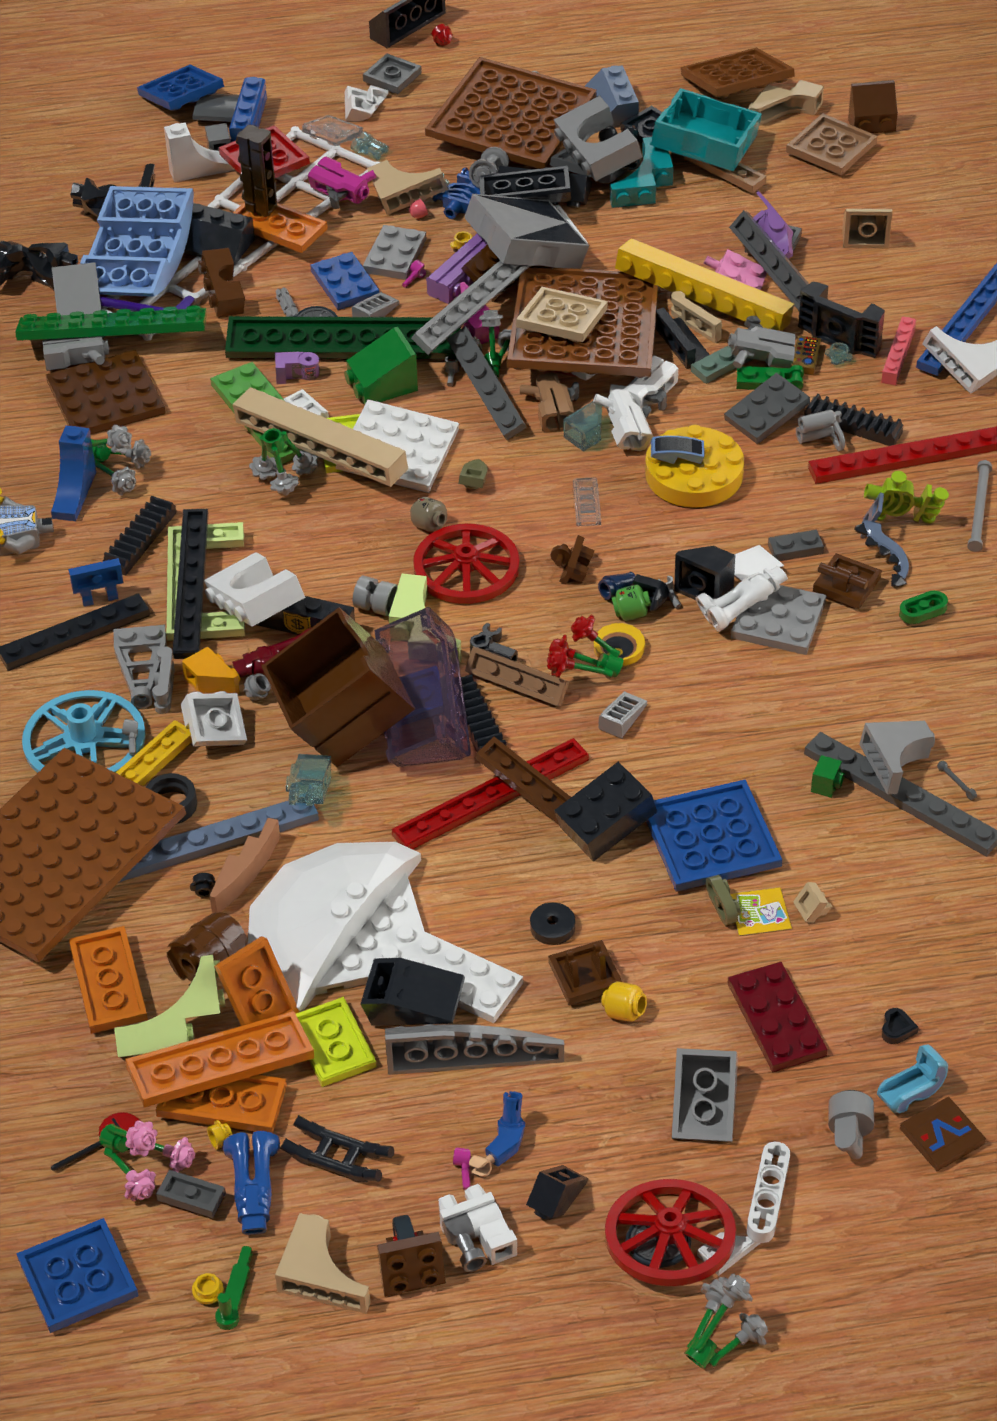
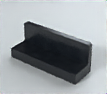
(679, 338)

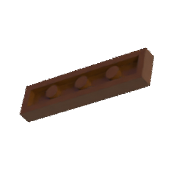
(522, 777)

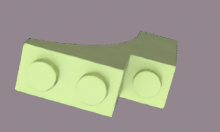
(410, 598)
(170, 1027)

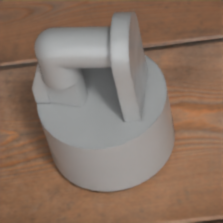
(851, 1119)

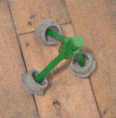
(490, 319)

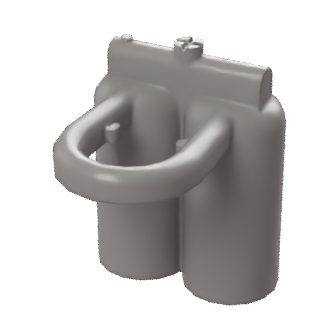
(820, 426)

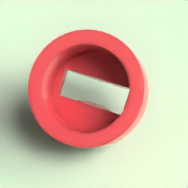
(418, 209)

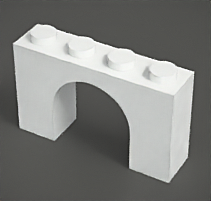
(252, 590)

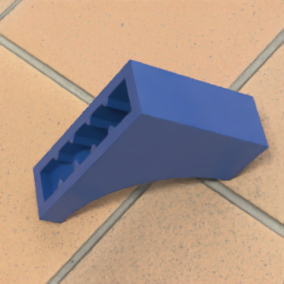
(75, 473)

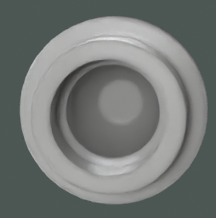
(256, 687)

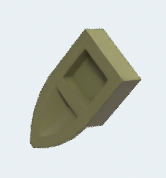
(473, 474)

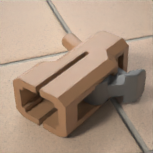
(554, 400)

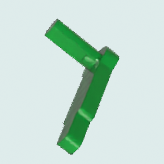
(230, 1301)

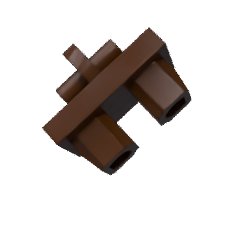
(564, 556)

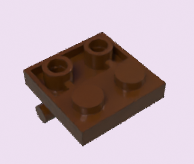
(846, 580)

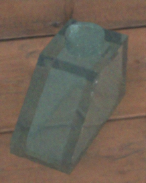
(584, 426)

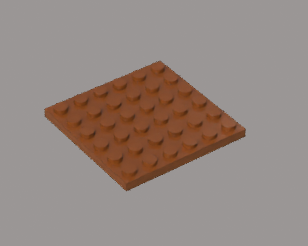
(507, 111)

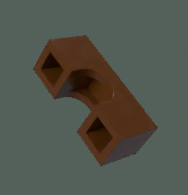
(218, 269)

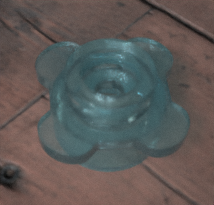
(838, 353)

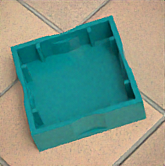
(706, 129)

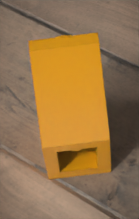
(209, 673)

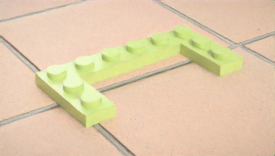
(213, 623)

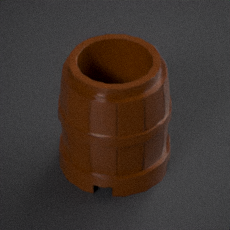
(213, 935)

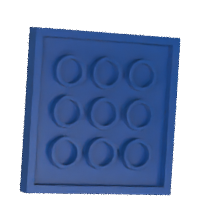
(712, 835)

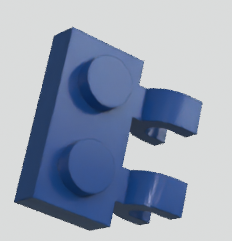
(96, 576)

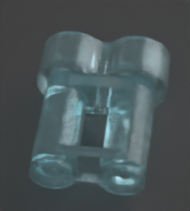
(365, 142)

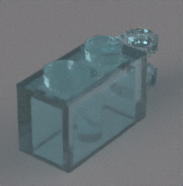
(309, 779)

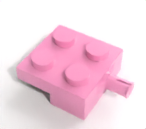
(738, 268)

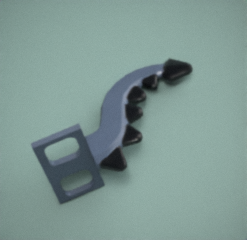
(886, 546)

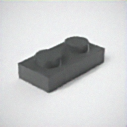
(796, 545)
(191, 1193)

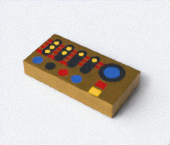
(807, 353)

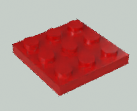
(286, 154)

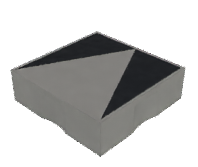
(526, 231)

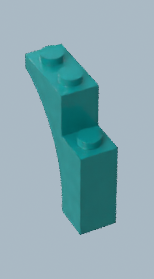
(641, 185)

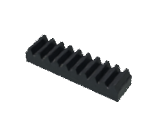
(859, 422)
(141, 533)
(479, 720)

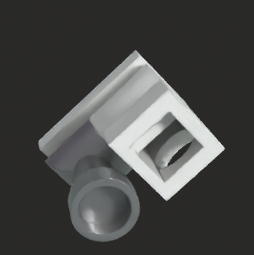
(473, 1219)

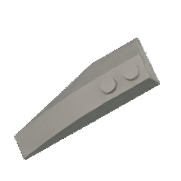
(466, 1047)

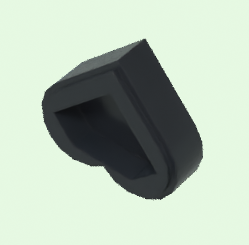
(897, 1026)

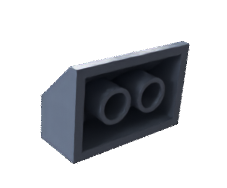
(617, 92)

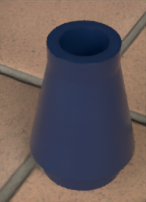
(611, 583)

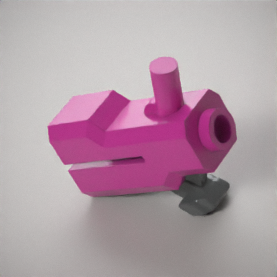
(338, 182)

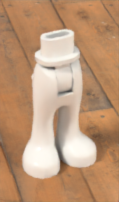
(744, 595)

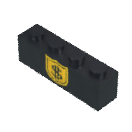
(303, 615)

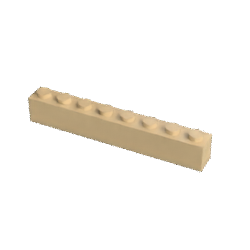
(322, 436)

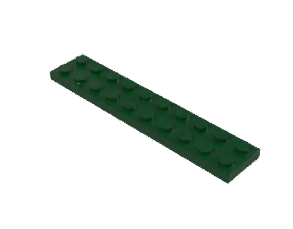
(320, 335)

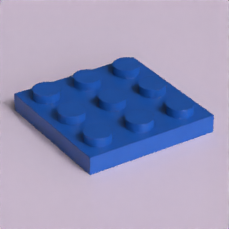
(180, 87)
(77, 1275)

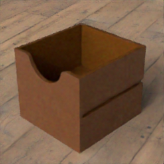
(337, 687)

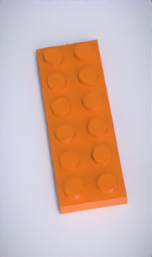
(219, 1059)

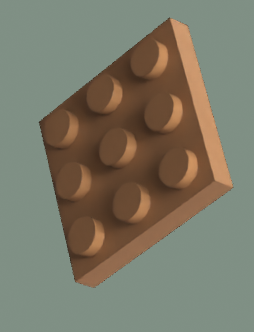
(831, 144)

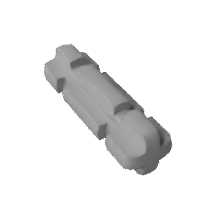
(286, 302)

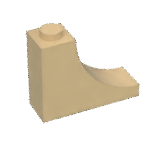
(401, 189)
(310, 1272)

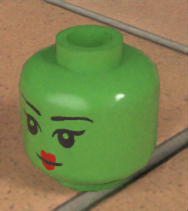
(631, 602)

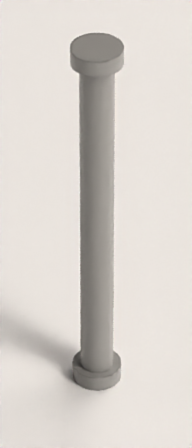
(975, 543)

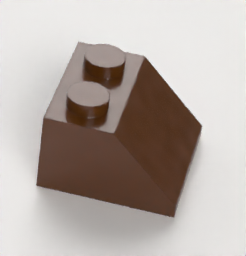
(873, 106)

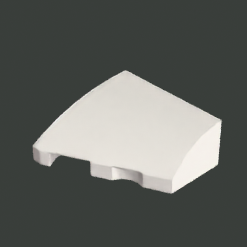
(362, 103)

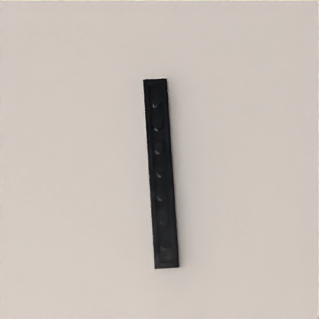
(190, 583)

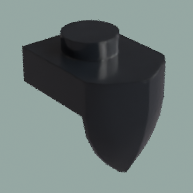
(657, 590)

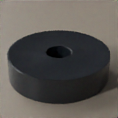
(552, 933)

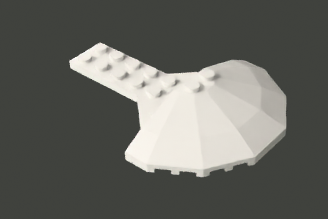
(355, 905)

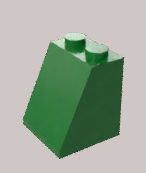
(383, 369)

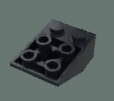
(410, 993)

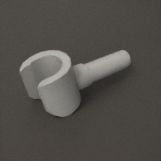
(451, 368)
(673, 598)
(130, 728)

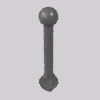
(943, 766)

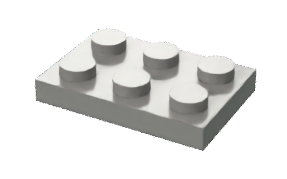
(394, 252)

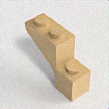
(777, 102)

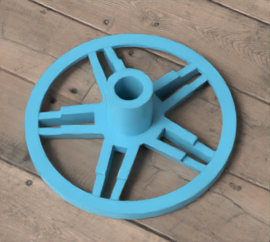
(82, 728)

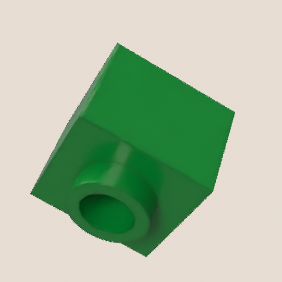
(827, 776)

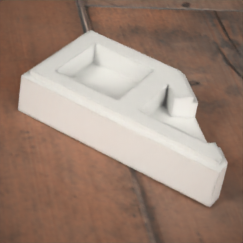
(742, 1246)

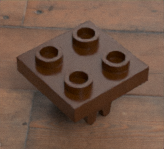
(584, 971)

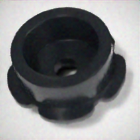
(202, 884)

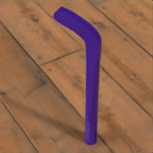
(120, 304)

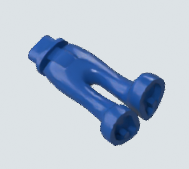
(254, 1195)

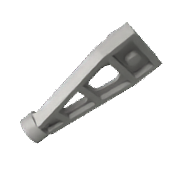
(134, 641)

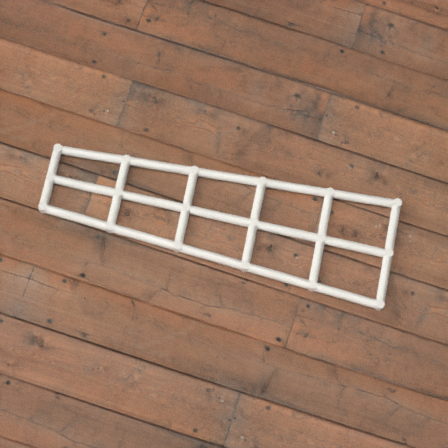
(222, 201)

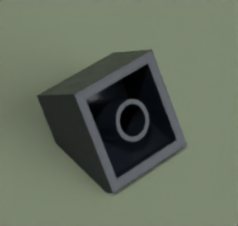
(704, 571)

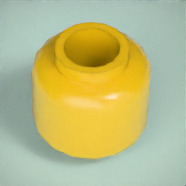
(624, 1001)

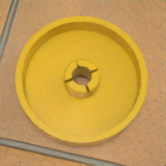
(695, 483)

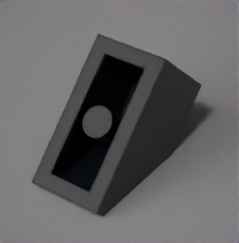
(555, 1191)

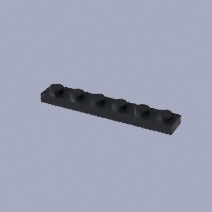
(73, 631)

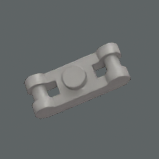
(164, 681)

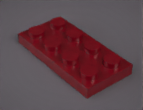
(777, 1016)

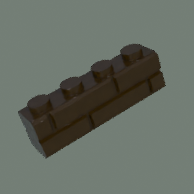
(257, 170)

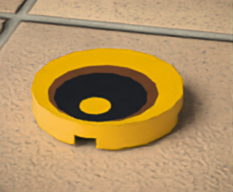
(622, 638)

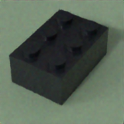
(605, 811)

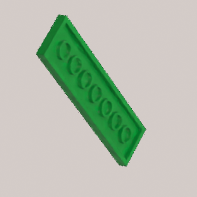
(111, 324)

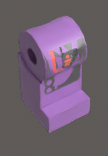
(296, 366)

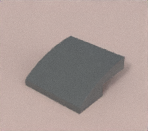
(215, 107)

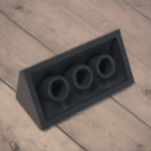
(539, 184)

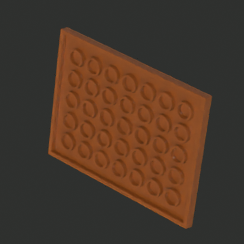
(615, 346)
(69, 844)

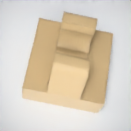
(811, 902)

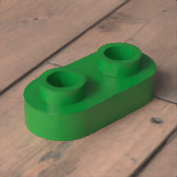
(923, 607)

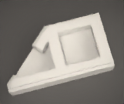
(304, 400)

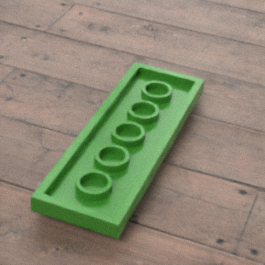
(235, 383)

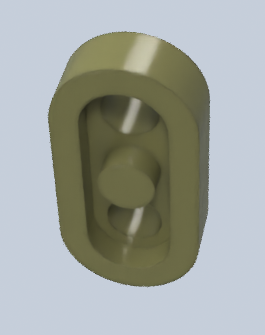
(719, 894)

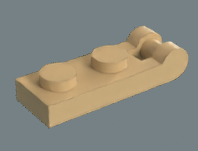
(696, 317)

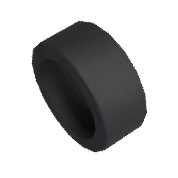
(176, 783)

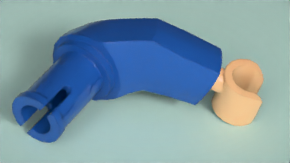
(509, 1137)

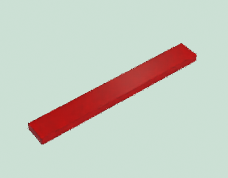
(484, 797)

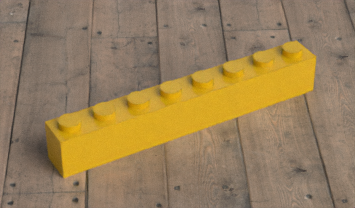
(703, 285)

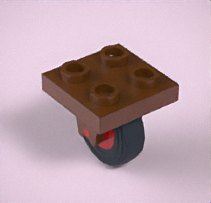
(410, 1259)

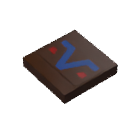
(942, 1133)

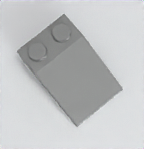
(704, 1095)

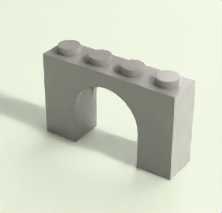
(601, 157)

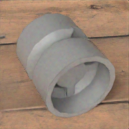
(374, 595)

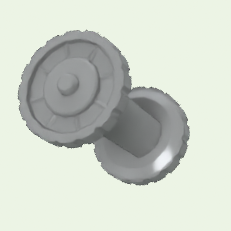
(488, 164)

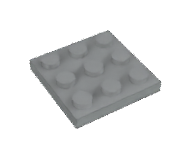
(781, 621)

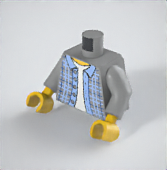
(20, 527)

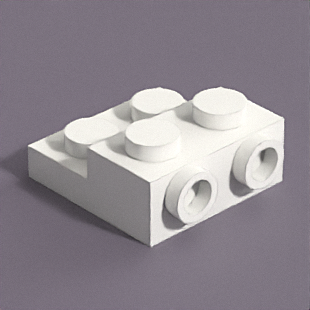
(214, 719)

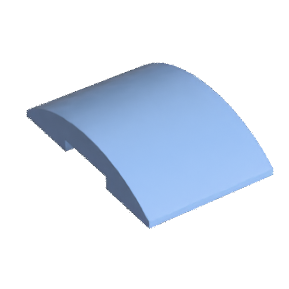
(140, 239)

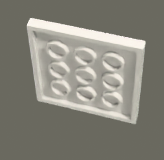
(419, 434)

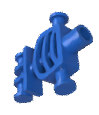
(458, 195)

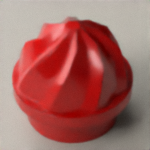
(442, 34)

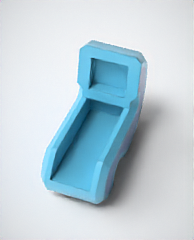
(915, 1082)

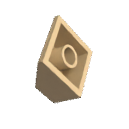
(866, 228)

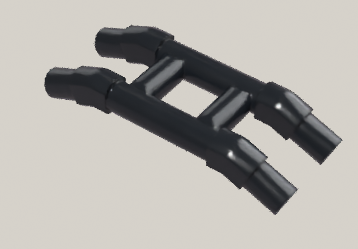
(329, 1137)

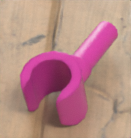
(418, 270)
(461, 1158)

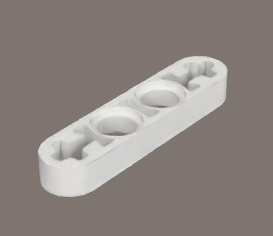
(768, 1191)

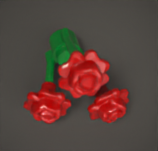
(559, 652)

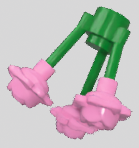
(140, 1140)

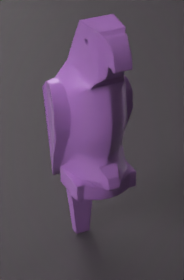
(775, 227)

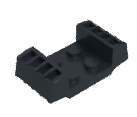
(839, 323)

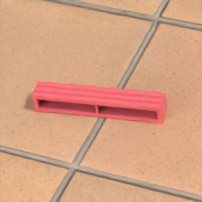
(898, 351)

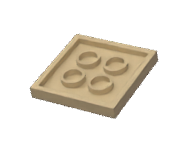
(561, 314)

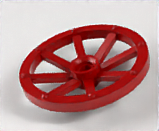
(467, 559)
(670, 1228)

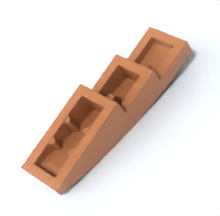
(241, 870)

